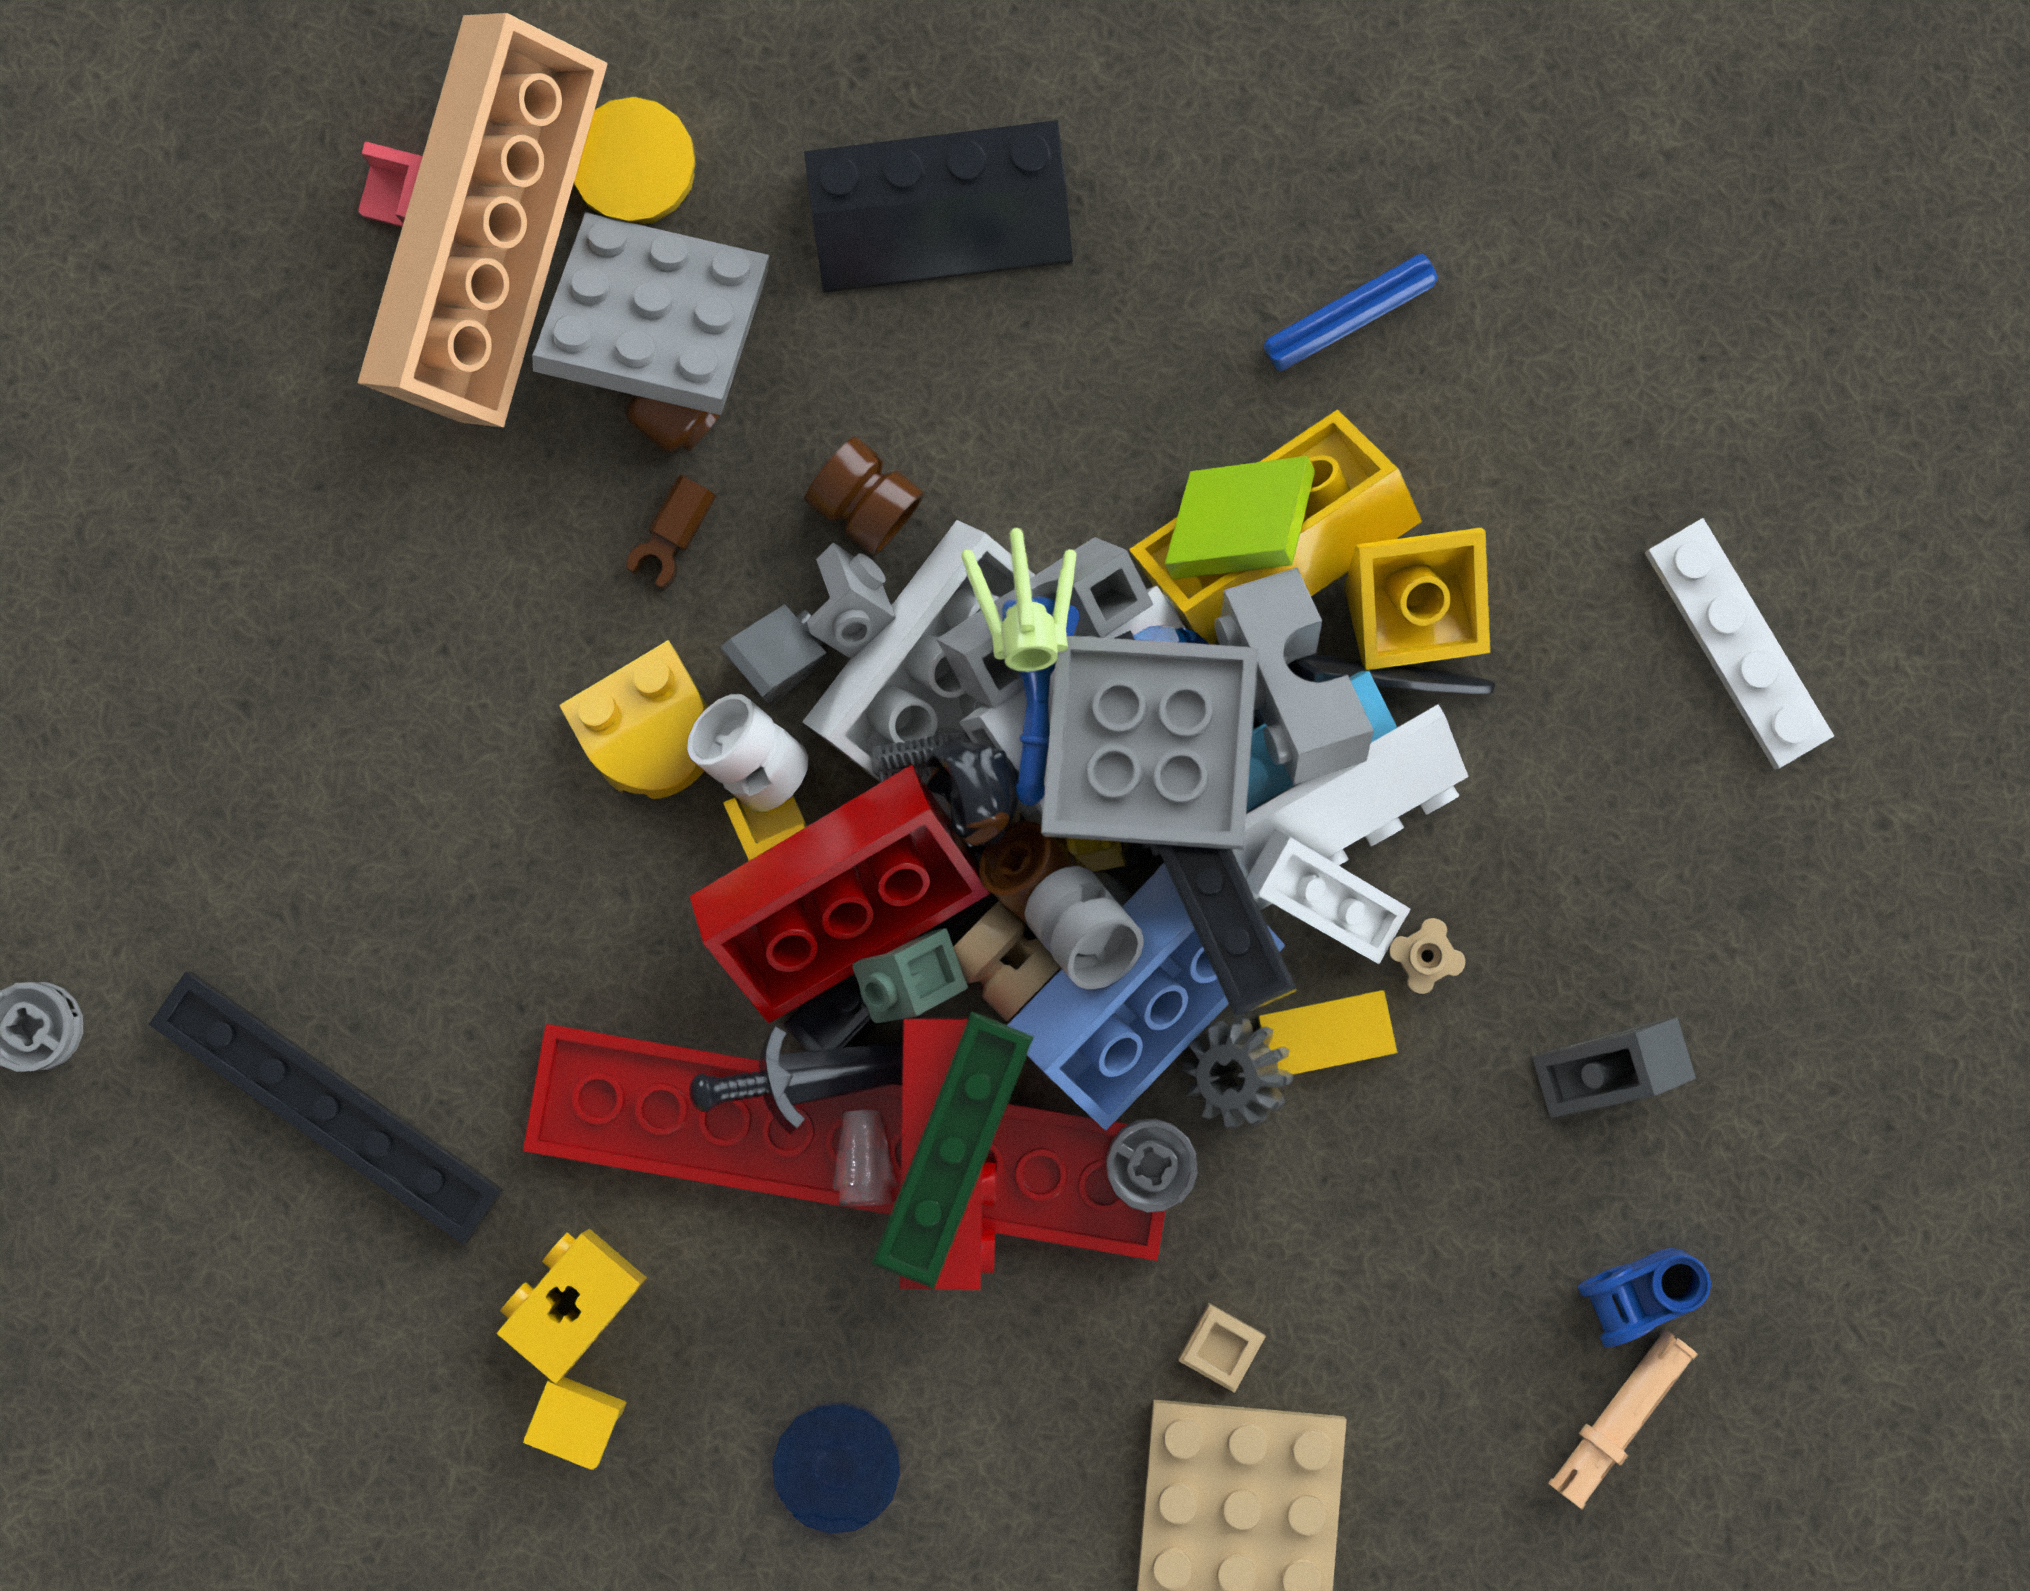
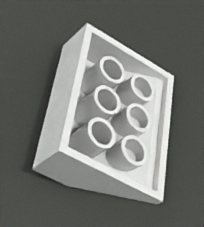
(902, 680)

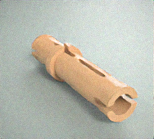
(1622, 1419)

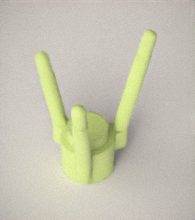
(1028, 635)

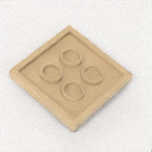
(1240, 1499)

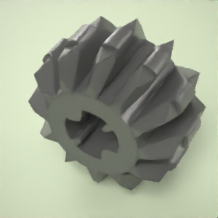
(1214, 1075)

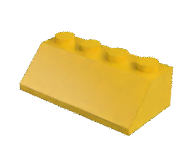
(1351, 502)

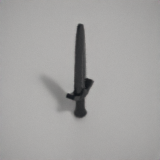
(1327, 668)
(802, 1077)

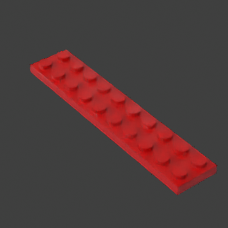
(632, 1110)

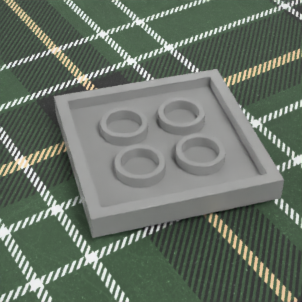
(651, 313)
(1150, 742)

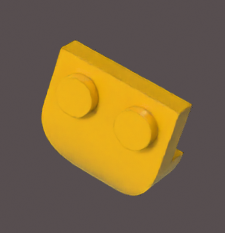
(640, 724)

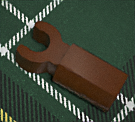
(673, 528)

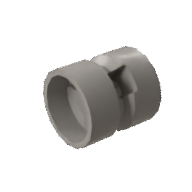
(1084, 927)

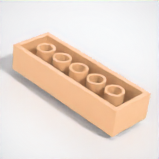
(483, 220)

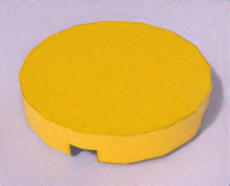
(635, 161)

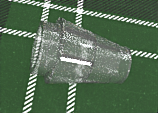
(863, 1161)

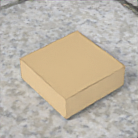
(1221, 1347)

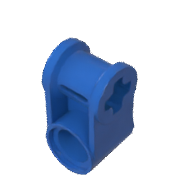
(1641, 1295)

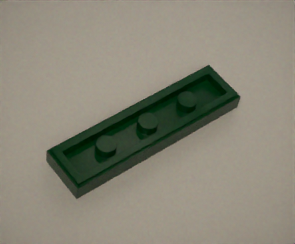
(952, 1150)

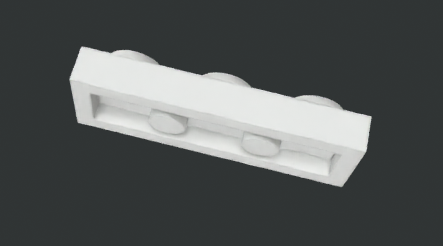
(1326, 896)

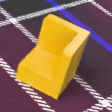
(764, 829)
(574, 1422)

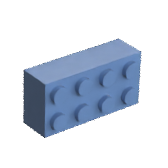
(1120, 1037)

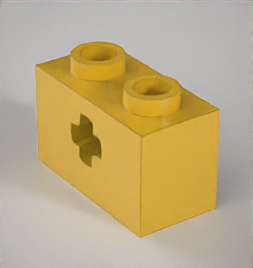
(555, 1340)

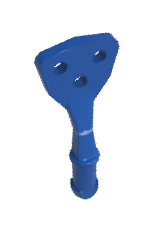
(1036, 727)

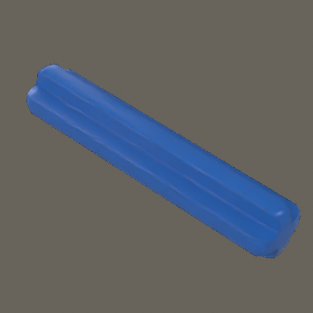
(1350, 312)

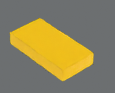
(1332, 1032)

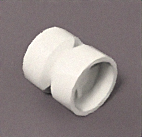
(747, 753)

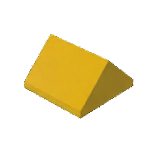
(1420, 598)

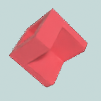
(388, 183)

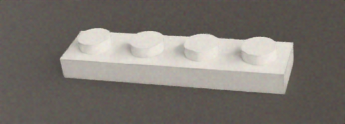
(1739, 644)

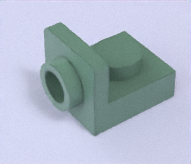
(910, 977)

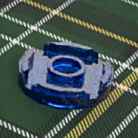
(845, 1443)

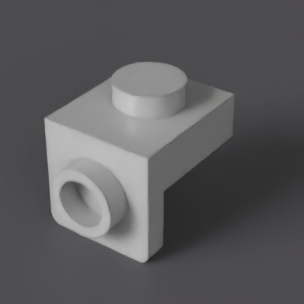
(856, 604)

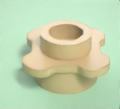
(1444, 962)

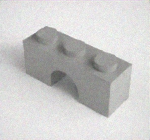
(1103, 591)
(1307, 723)

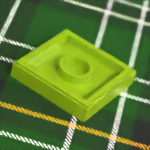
(1240, 518)

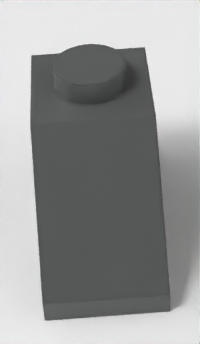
(776, 653)
(1614, 1068)

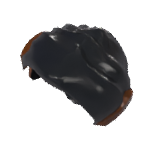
(978, 788)

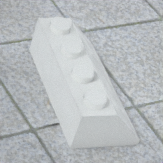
(1328, 813)

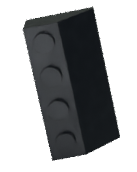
(939, 206)

